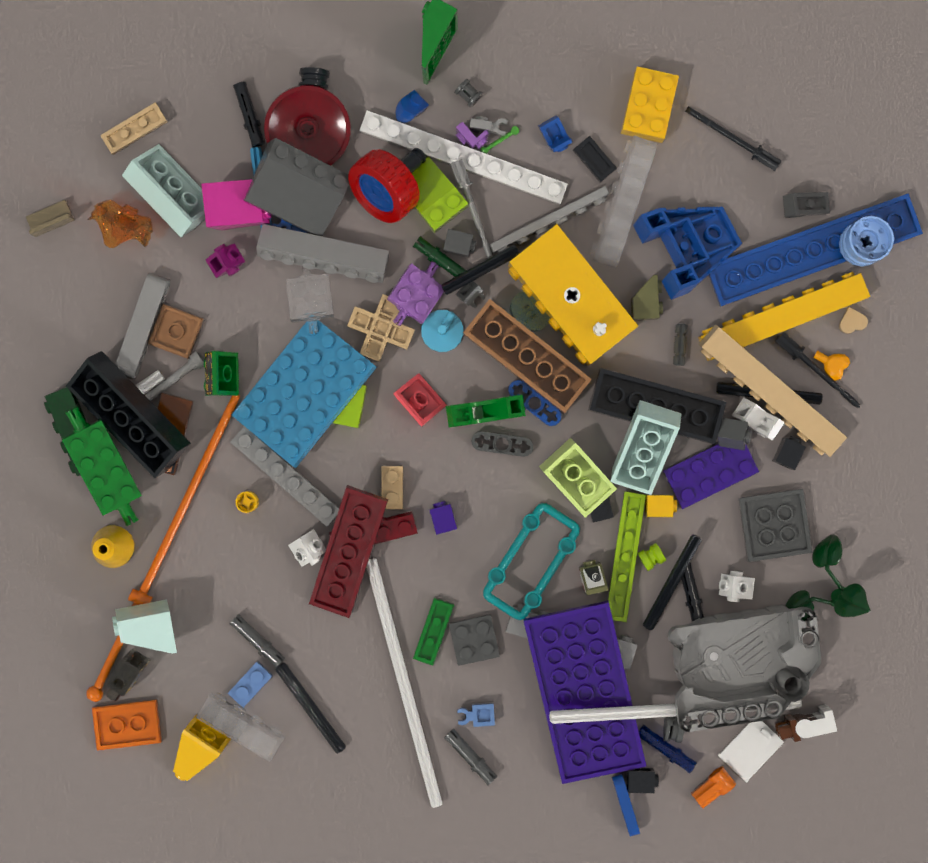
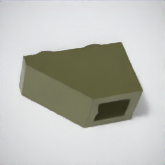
(646, 303)

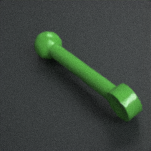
(514, 131)

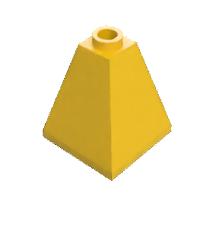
(198, 748)

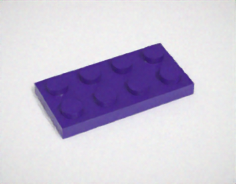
(709, 473)

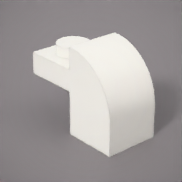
(758, 419)

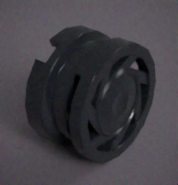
(314, 77)

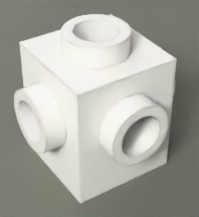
(308, 548)
(736, 586)

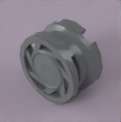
(672, 730)

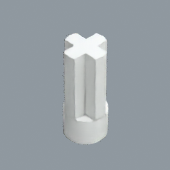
(150, 382)

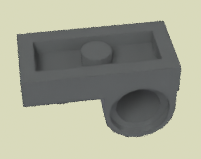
(806, 204)

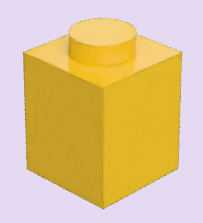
(660, 506)

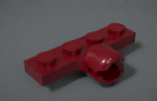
(395, 527)

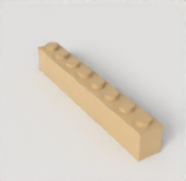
(772, 390)

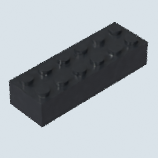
(619, 396)
(128, 414)

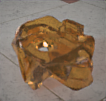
(121, 223)

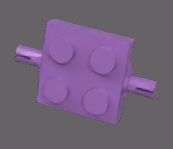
(415, 293)

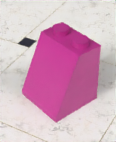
(226, 206)

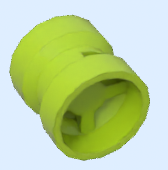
(651, 557)

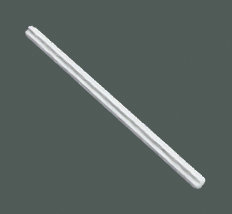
(404, 683)
(636, 712)

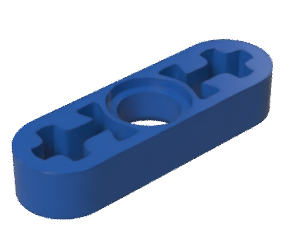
(551, 408)
(625, 805)

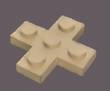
(380, 329)

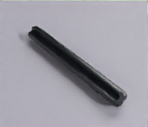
(737, 390)
(672, 582)
(310, 708)

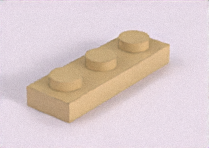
(134, 128)

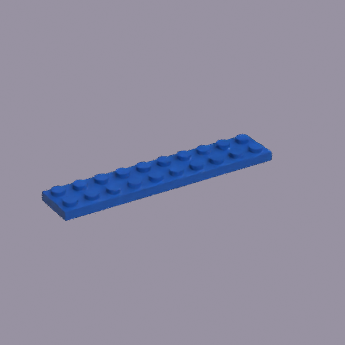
(804, 252)

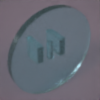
(527, 313)

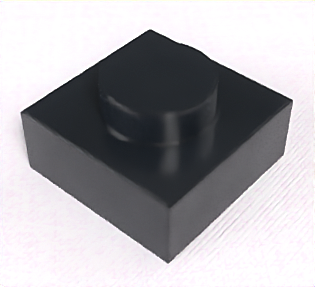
(602, 512)

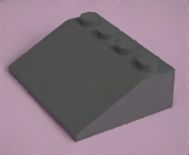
(297, 187)

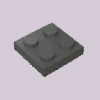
(474, 640)

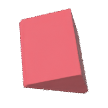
(419, 399)

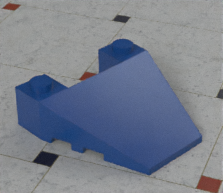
(694, 239)

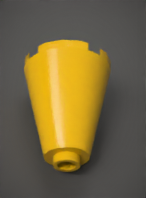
(112, 546)

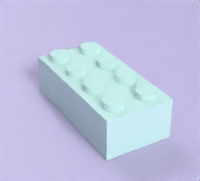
(645, 447)

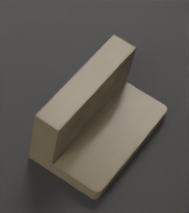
(49, 218)

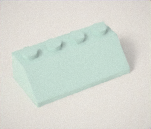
(167, 189)

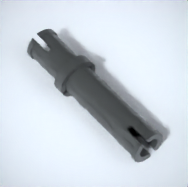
(252, 636)
(468, 754)

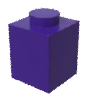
(443, 517)

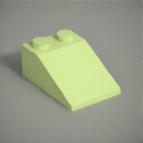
(577, 477)

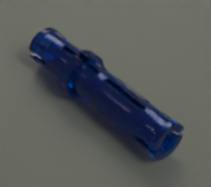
(674, 754)

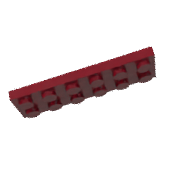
(348, 551)

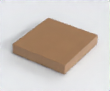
(175, 331)

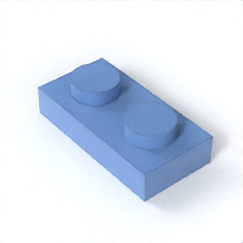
(250, 684)

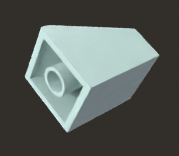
(146, 626)

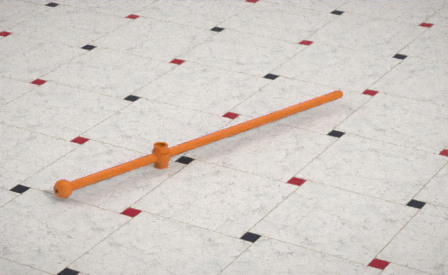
(139, 597)

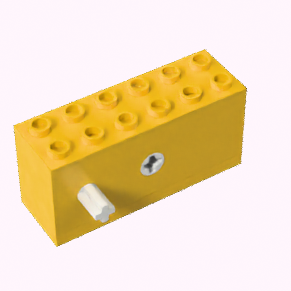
(552, 271)

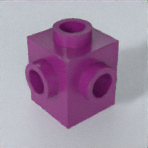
(225, 260)

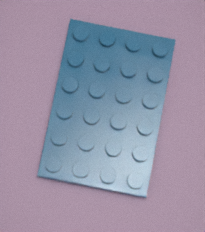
(303, 392)

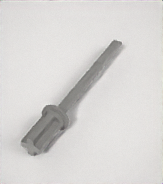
(463, 182)

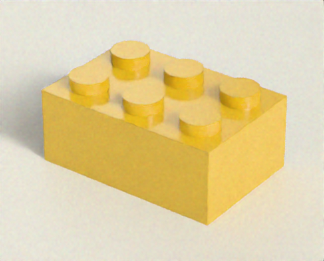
(649, 104)

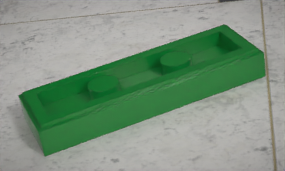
(433, 631)

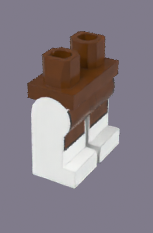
(807, 725)

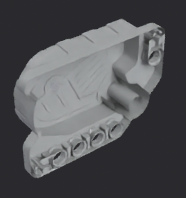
(742, 664)

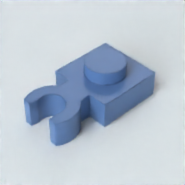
(480, 715)

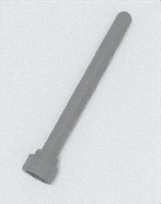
(194, 362)

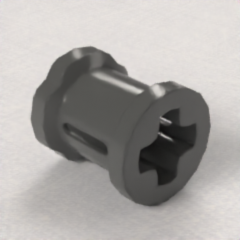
(468, 92)

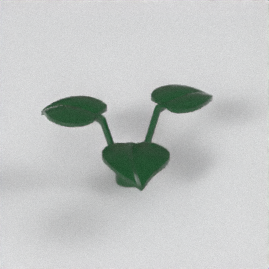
(848, 600)

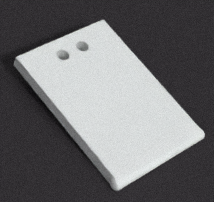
(750, 749)

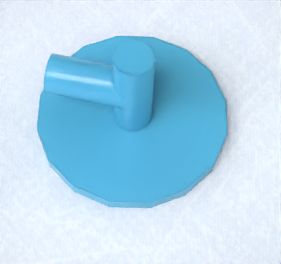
(442, 330)

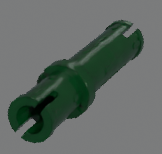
(435, 255)

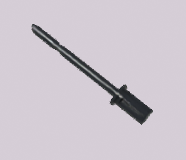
(759, 154)
(796, 351)

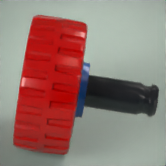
(386, 183)

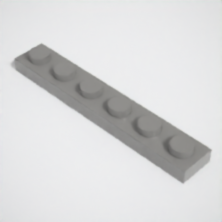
(558, 217)
(285, 476)

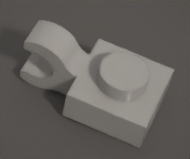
(481, 124)

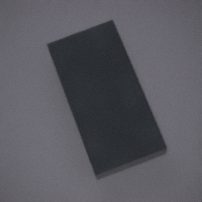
(594, 159)

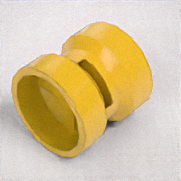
(245, 499)

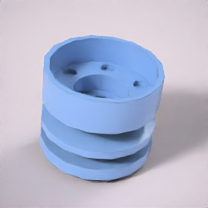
(876, 236)

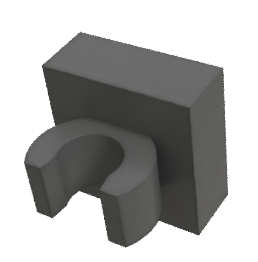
(469, 293)

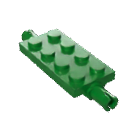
(101, 466)

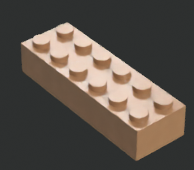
(527, 356)

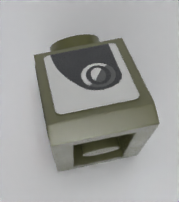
(593, 577)

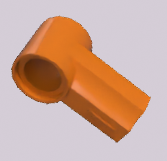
(718, 784)

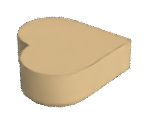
(852, 321)

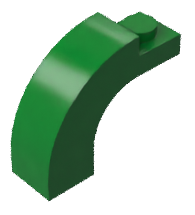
(485, 411)

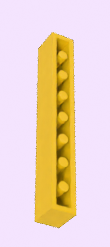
(795, 311)

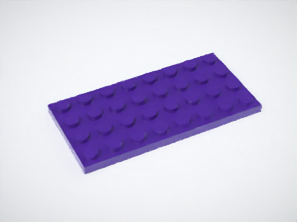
(583, 669)

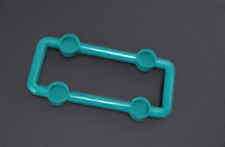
(497, 575)

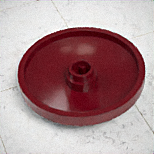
(309, 121)

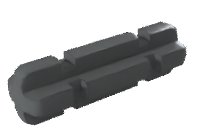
(680, 344)

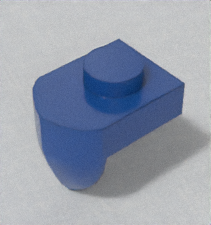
(410, 107)

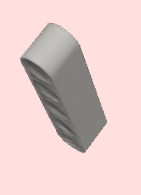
(142, 324)

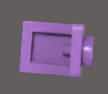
(466, 136)

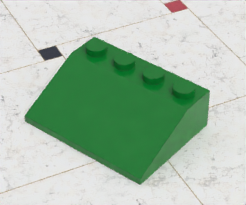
(438, 31)

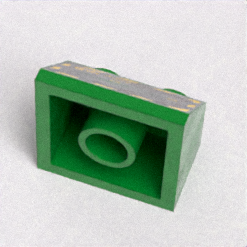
(221, 373)

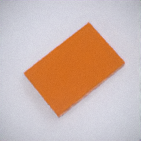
(126, 724)

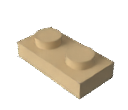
(392, 486)

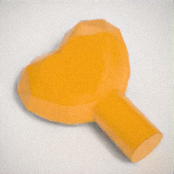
(833, 364)

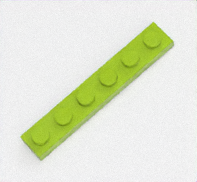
(625, 555)

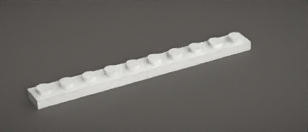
(474, 160)

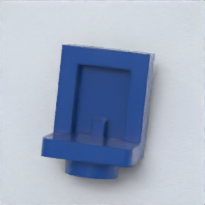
(555, 134)

